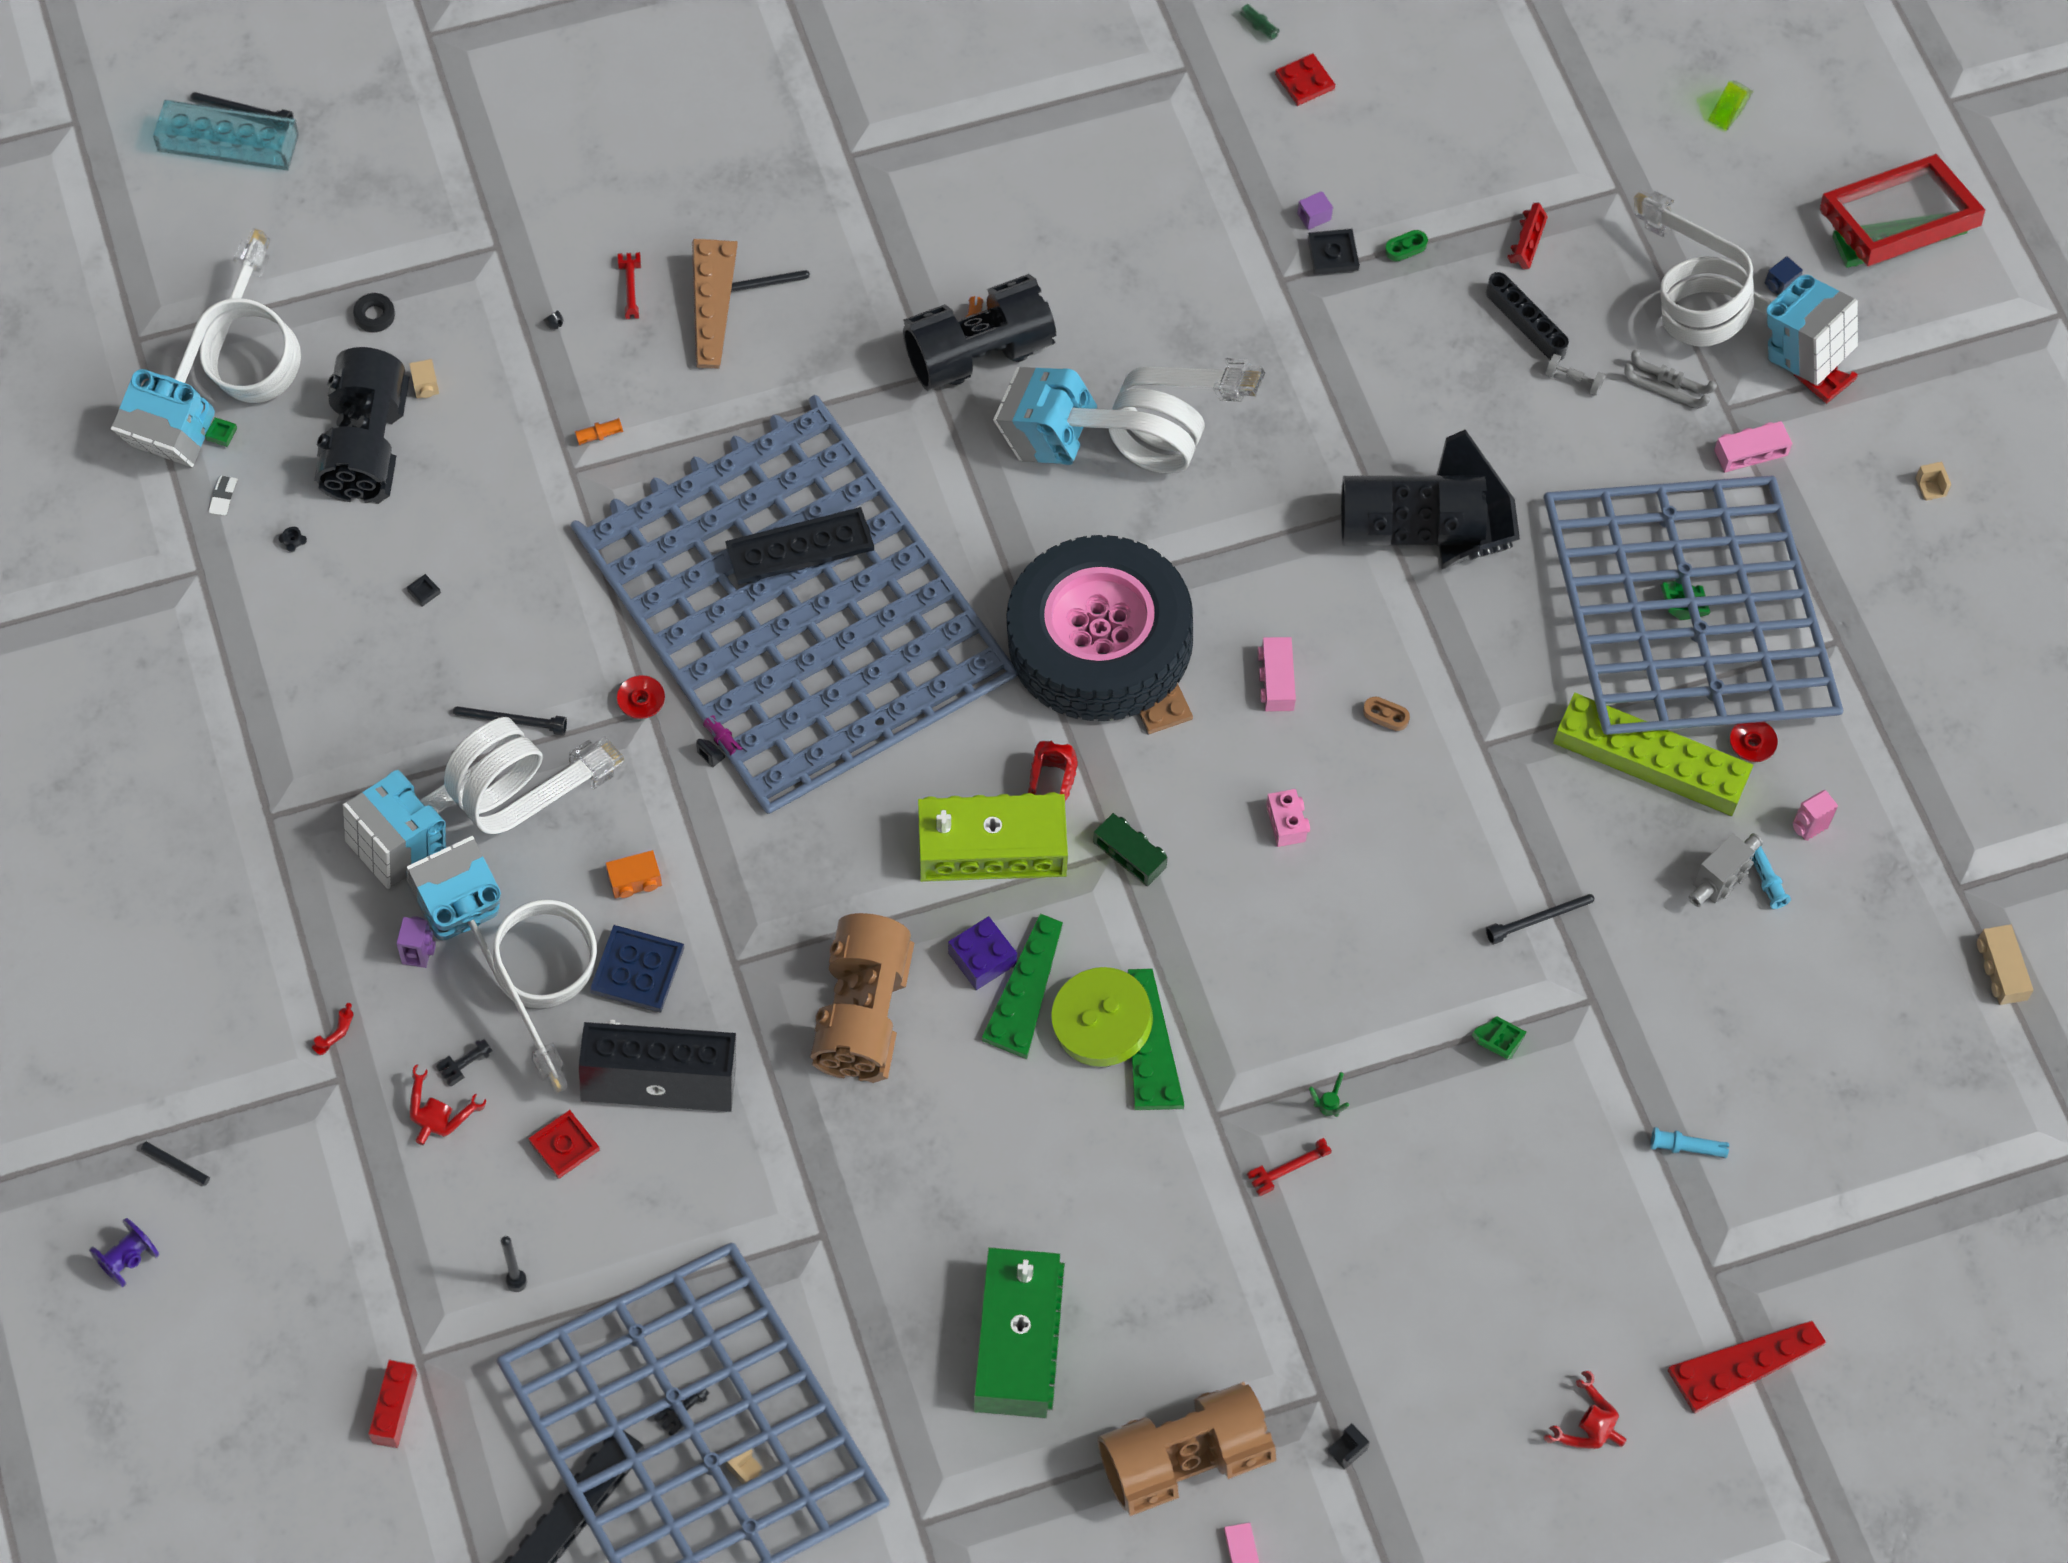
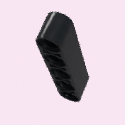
(1522, 307)

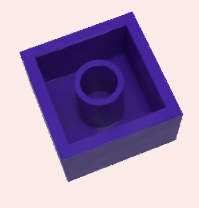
(982, 953)

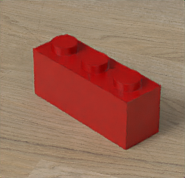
(393, 1404)

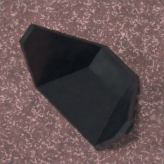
(1464, 457)

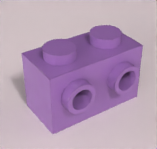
(415, 942)

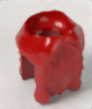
(1054, 756)

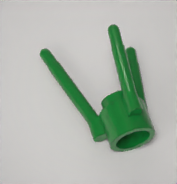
(1329, 1101)

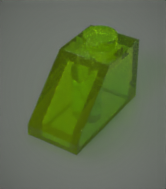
(1730, 104)

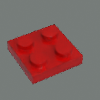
(1305, 79)
(564, 1144)

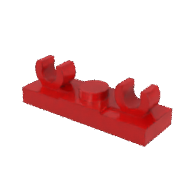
(1529, 236)

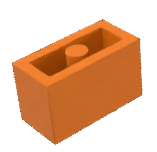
(634, 874)

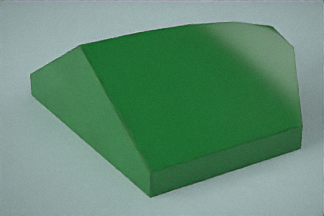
(1673, 590)
(1499, 1037)

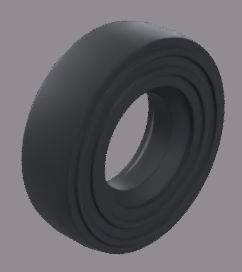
(370, 300)

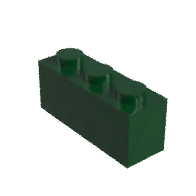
(1130, 849)

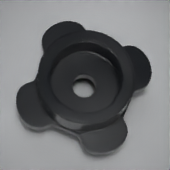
(288, 534)

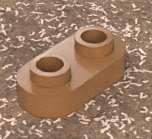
(1387, 712)

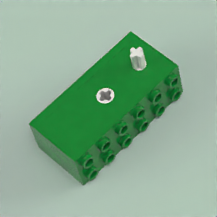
(1019, 1333)

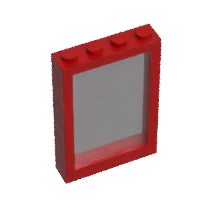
(1902, 209)

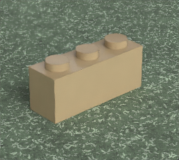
(2004, 964)

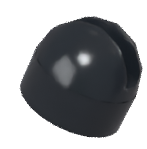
(554, 320)

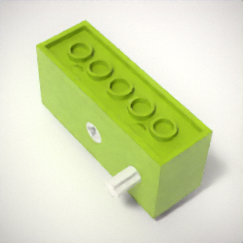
(992, 837)

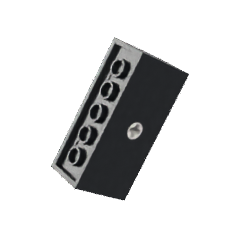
(657, 1066)

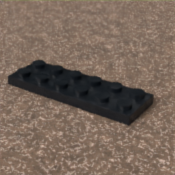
(799, 545)

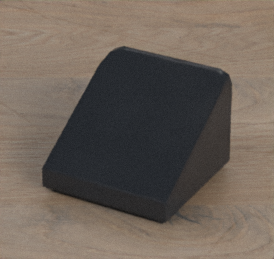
(709, 752)

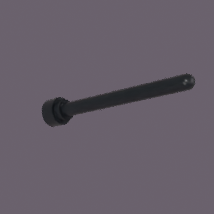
(227, 104)
(770, 280)
(556, 725)
(1496, 933)
(516, 1278)

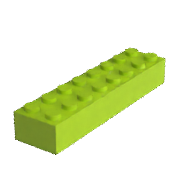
(1655, 756)

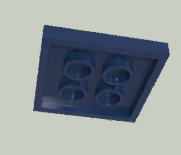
(637, 968)

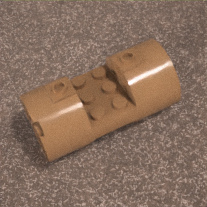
(870, 962)
(1221, 1433)

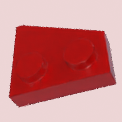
(1831, 385)

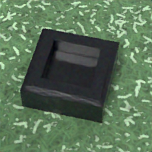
(423, 590)

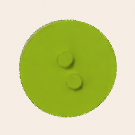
(1102, 1016)

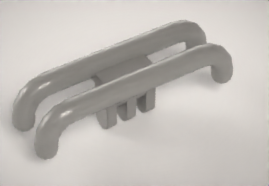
(1668, 382)

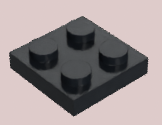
(1333, 251)

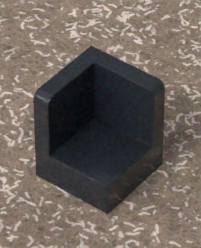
(1349, 1446)

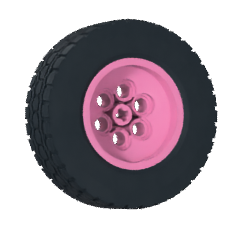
(1122, 584)

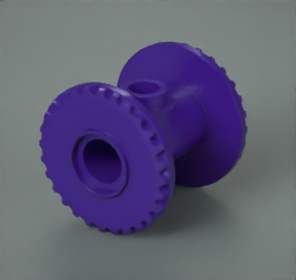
(126, 1253)

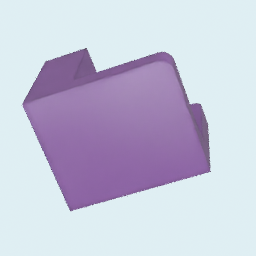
(1315, 210)

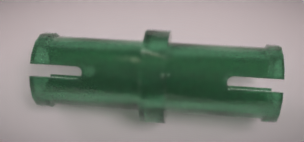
(1259, 22)

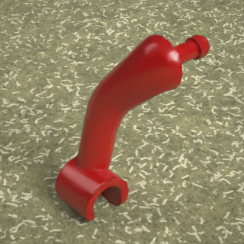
(344, 1019)

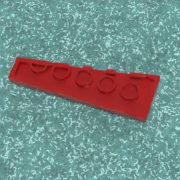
(1734, 1368)

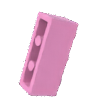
(1753, 446)
(1277, 674)

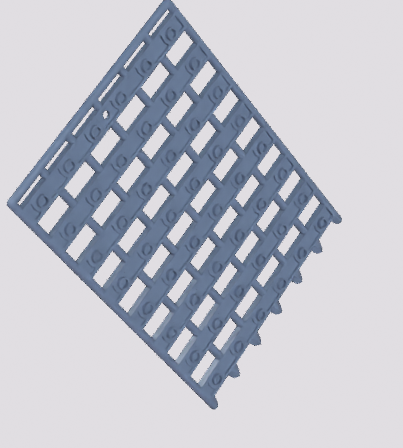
(802, 616)

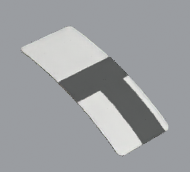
(222, 495)

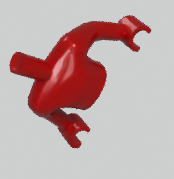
(435, 1114)
(1596, 1422)

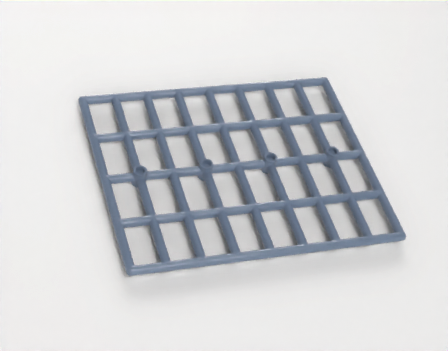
(1700, 628)
(692, 1431)

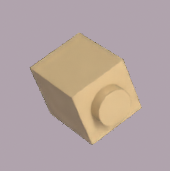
(424, 378)

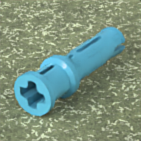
(1770, 881)
(1677, 1142)

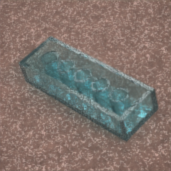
(226, 135)

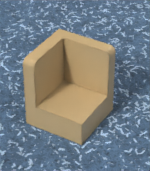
(1933, 481)
(744, 1467)

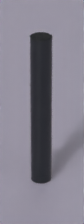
(175, 1163)

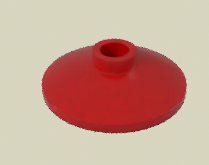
(641, 688)
(1758, 733)

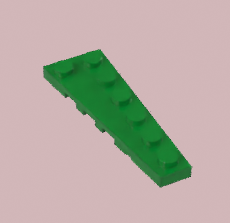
(1021, 1001)
(1153, 1066)

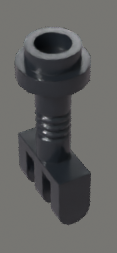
(454, 1067)
(672, 1416)

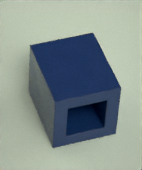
(1782, 275)

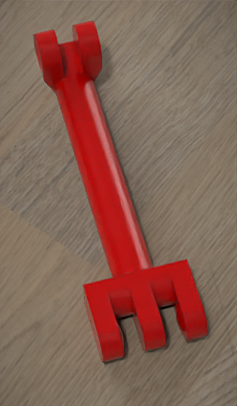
(629, 265)
(1266, 1178)

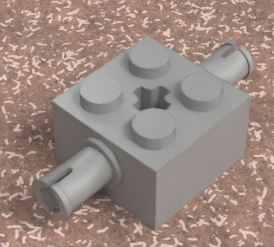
(1724, 869)

